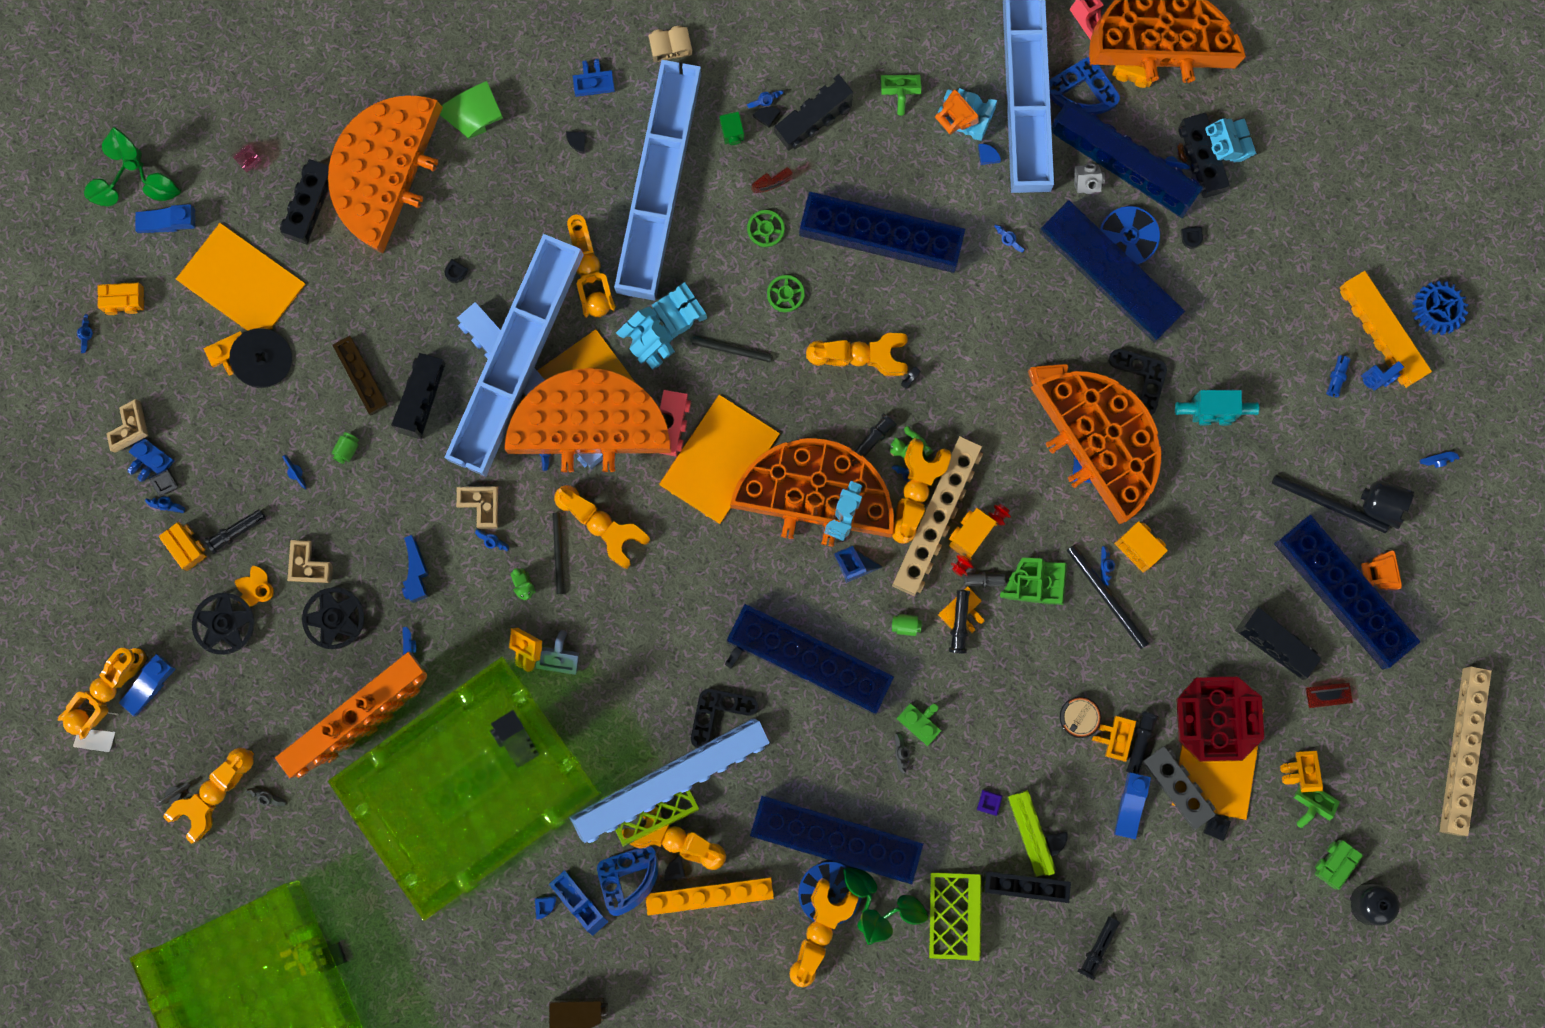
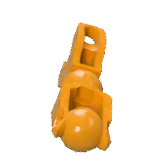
(597, 303)
(859, 354)
(916, 491)
(600, 523)
(102, 690)
(211, 793)
(676, 840)
(820, 932)

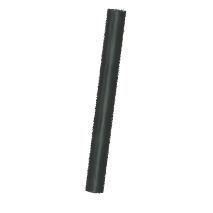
(731, 349)
(558, 552)

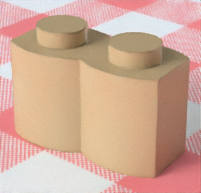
(670, 44)

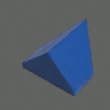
(854, 564)

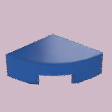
(988, 154)
(544, 906)

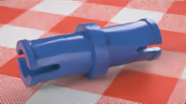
(1338, 376)

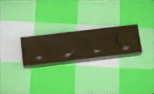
(360, 375)

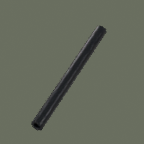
(1329, 503)
(1107, 596)

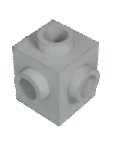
(1088, 178)

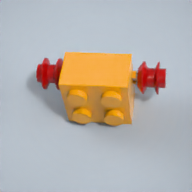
(973, 532)

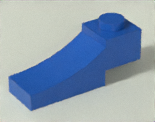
(165, 219)
(414, 586)
(147, 684)
(1132, 805)
(578, 903)

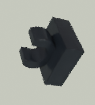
(1217, 827)

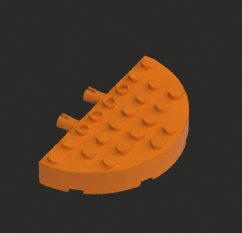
(1165, 36)
(377, 165)
(587, 415)
(1108, 436)
(805, 483)
(355, 717)

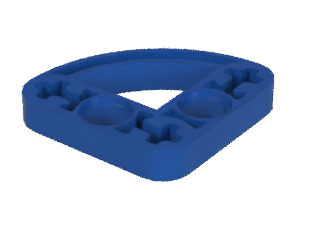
(1083, 75)
(613, 875)

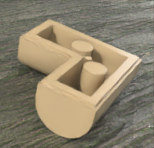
(133, 427)
(485, 501)
(303, 569)

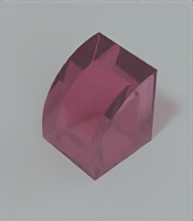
(246, 157)

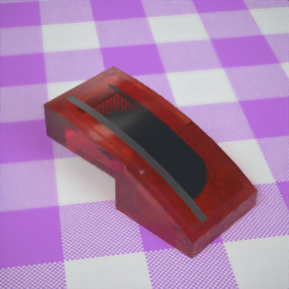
(767, 183)
(1329, 695)

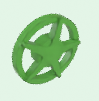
(765, 228)
(785, 293)

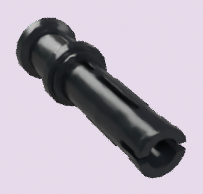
(877, 433)
(227, 535)
(959, 631)
(1144, 733)
(1094, 958)

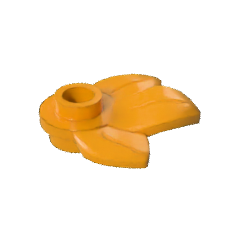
(252, 586)

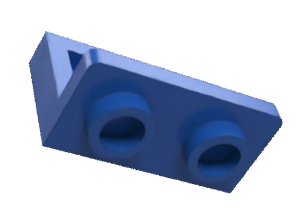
(1375, 377)

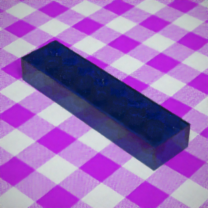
(1125, 158)
(881, 232)
(1111, 271)
(1347, 592)
(810, 659)
(836, 840)

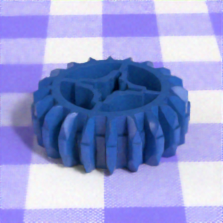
(1435, 293)

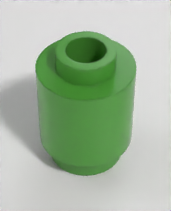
(345, 448)
(906, 624)

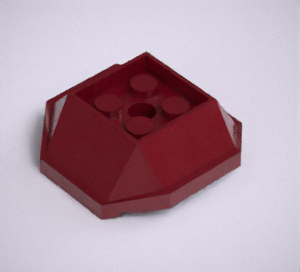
(1240, 714)

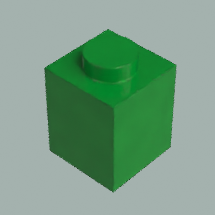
(731, 128)

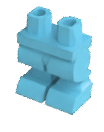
(984, 112)
(1230, 140)
(673, 316)
(648, 337)
(845, 510)

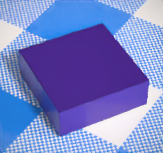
(989, 802)

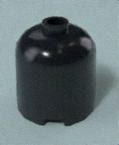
(1387, 502)
(1367, 904)

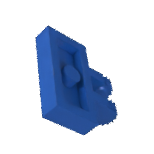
(593, 83)
(150, 456)

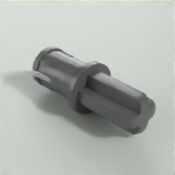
(984, 580)

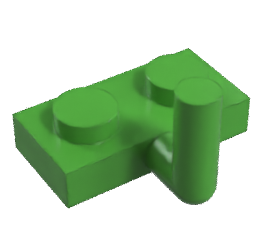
(900, 85)
(919, 723)
(1317, 802)

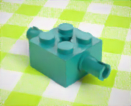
(1217, 406)

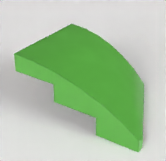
(472, 110)
(1035, 583)

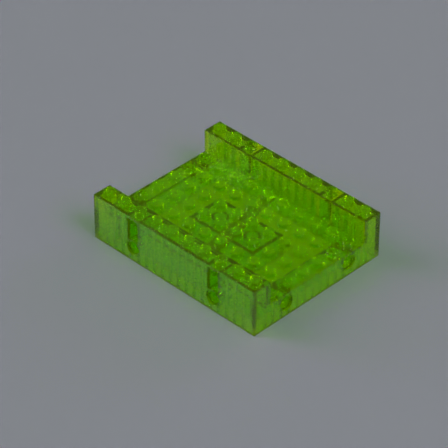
(450, 802)
(248, 971)

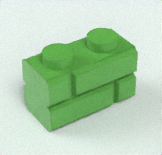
(1337, 864)

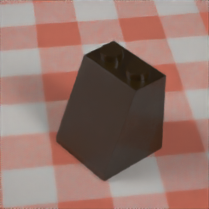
(577, 1012)

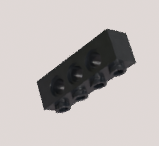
(1196, 126)
(302, 231)
(1026, 887)

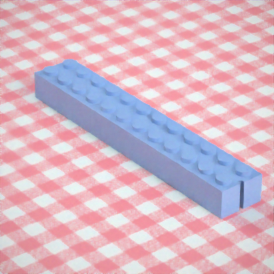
(1028, 96)
(658, 180)
(514, 355)

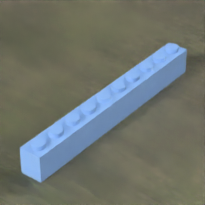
(485, 335)
(669, 780)

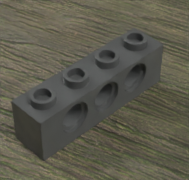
(1194, 817)

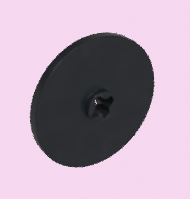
(259, 342)

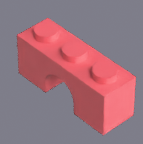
(1087, 14)
(676, 406)

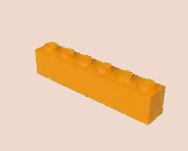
(1384, 328)
(709, 896)

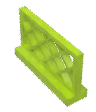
(663, 822)
(1032, 834)
(974, 916)

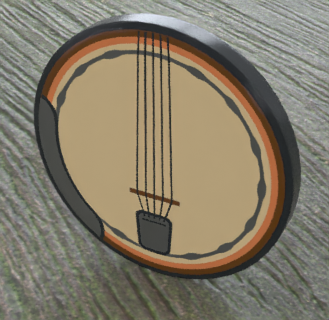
(1080, 717)

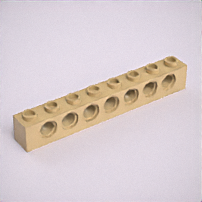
(962, 449)
(1465, 751)

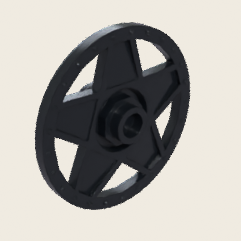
(333, 618)
(223, 623)

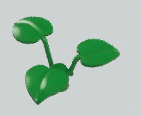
(117, 147)
(871, 923)

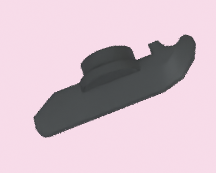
(902, 753)
(173, 794)
(266, 797)

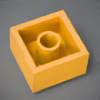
(1141, 546)

